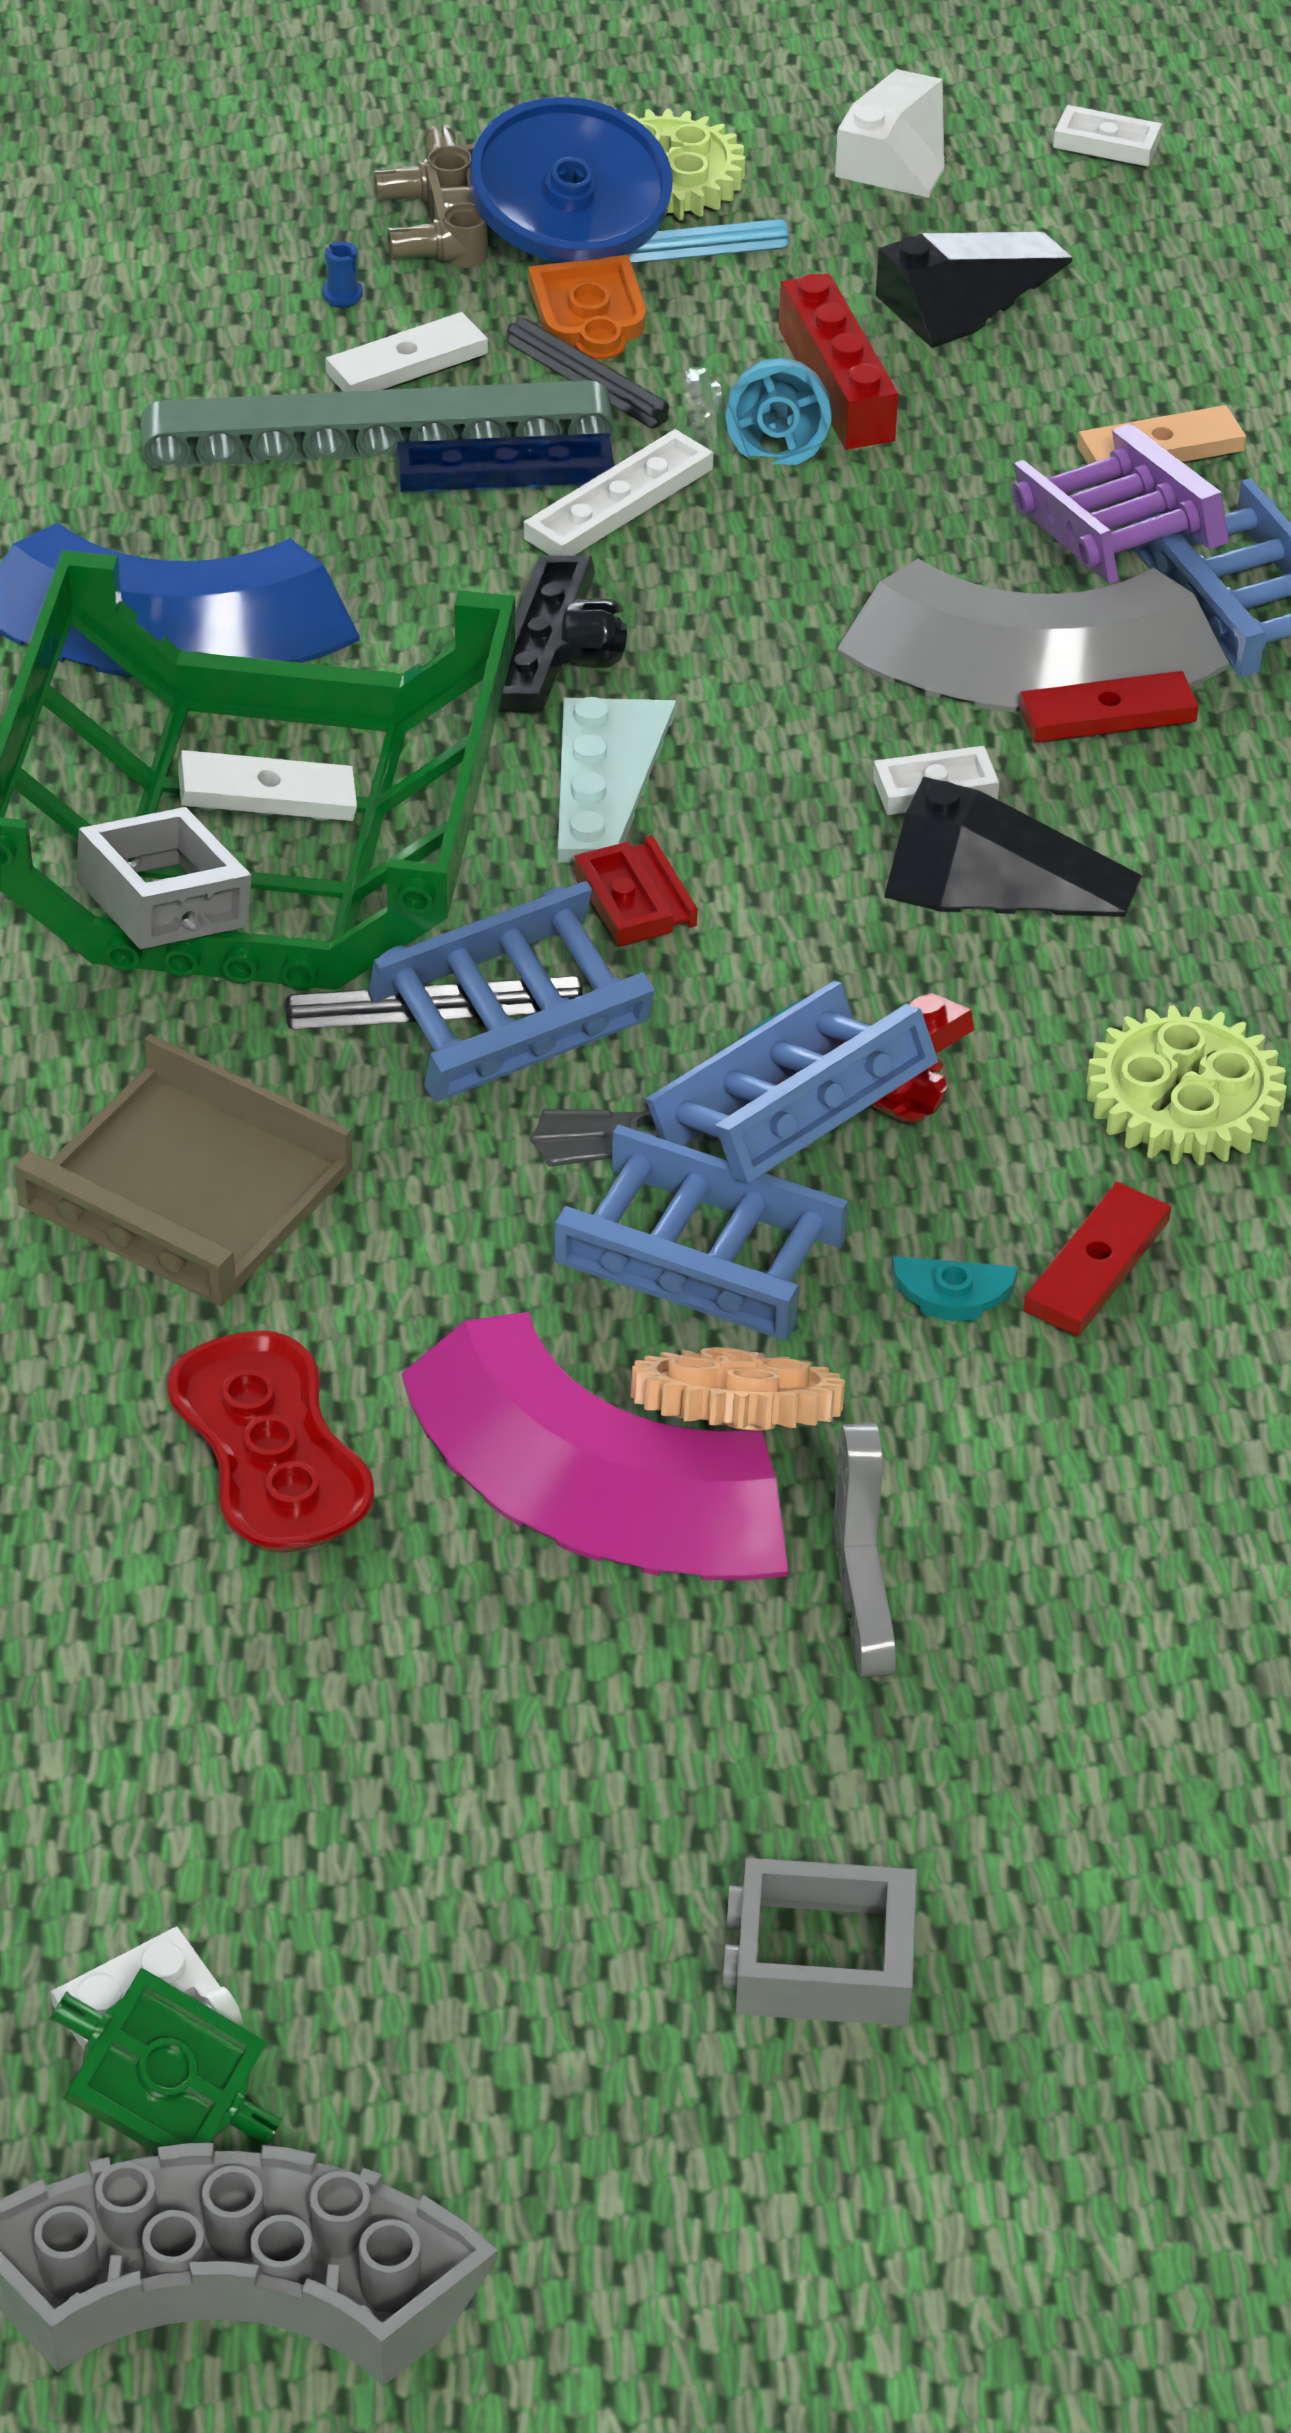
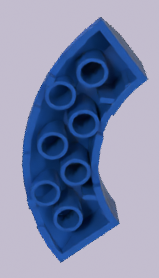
(244, 605)

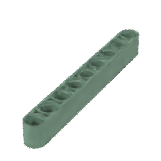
(364, 421)

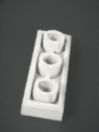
(407, 354)
(266, 785)

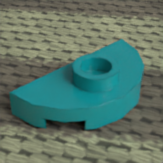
(952, 1287)

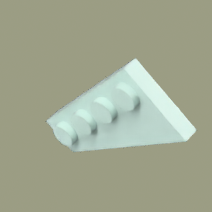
(606, 768)

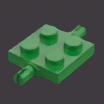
(164, 2067)

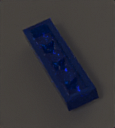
(503, 462)

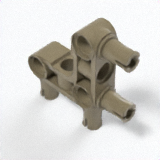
(441, 180)

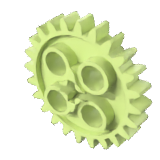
(702, 159)
(1186, 1085)

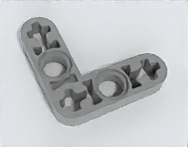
(857, 1551)

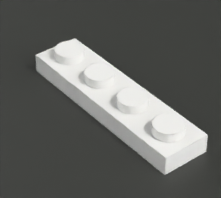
(618, 495)

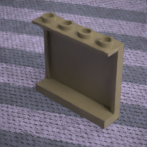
(190, 1173)

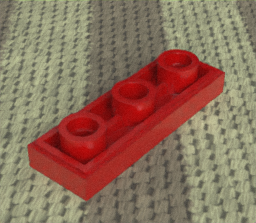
(1108, 706)
(1097, 1258)

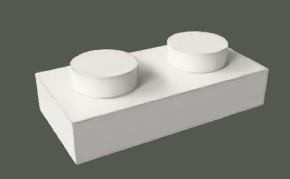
(1107, 135)
(900, 776)

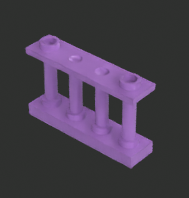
(1141, 469)

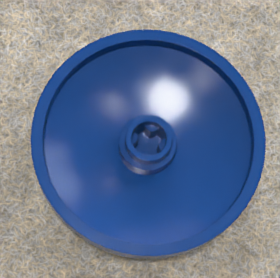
(570, 179)

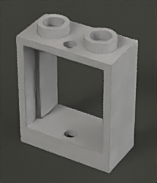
(152, 911)
(823, 1991)

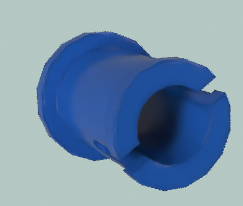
(342, 285)

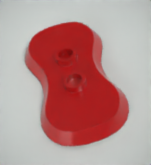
(280, 1465)

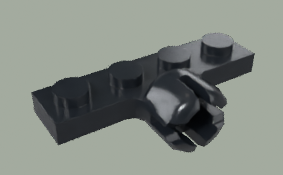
(557, 628)

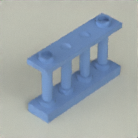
(1225, 608)
(510, 1042)
(766, 1122)
(686, 1275)

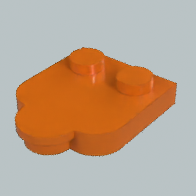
(589, 303)

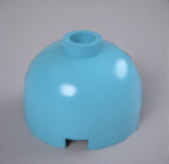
(782, 401)

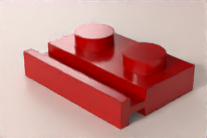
(635, 891)

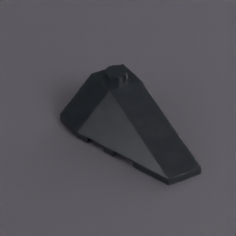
(956, 281)
(983, 854)

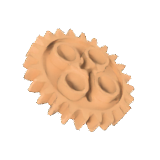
(737, 1388)

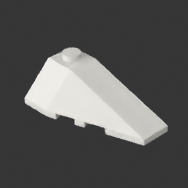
(895, 135)

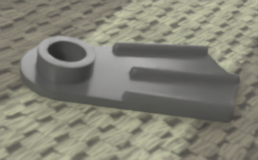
(582, 1134)

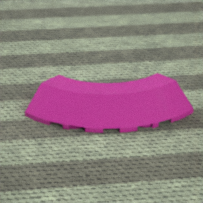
(590, 1470)

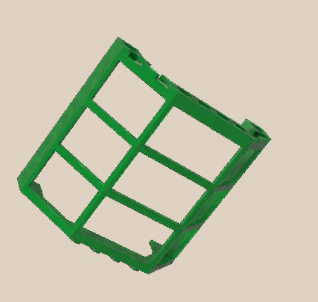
(419, 894)

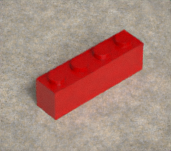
(832, 344)

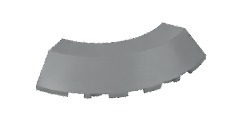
(1001, 642)
(237, 2242)

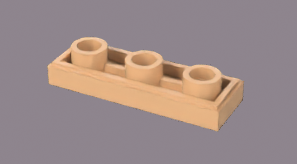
(1184, 435)

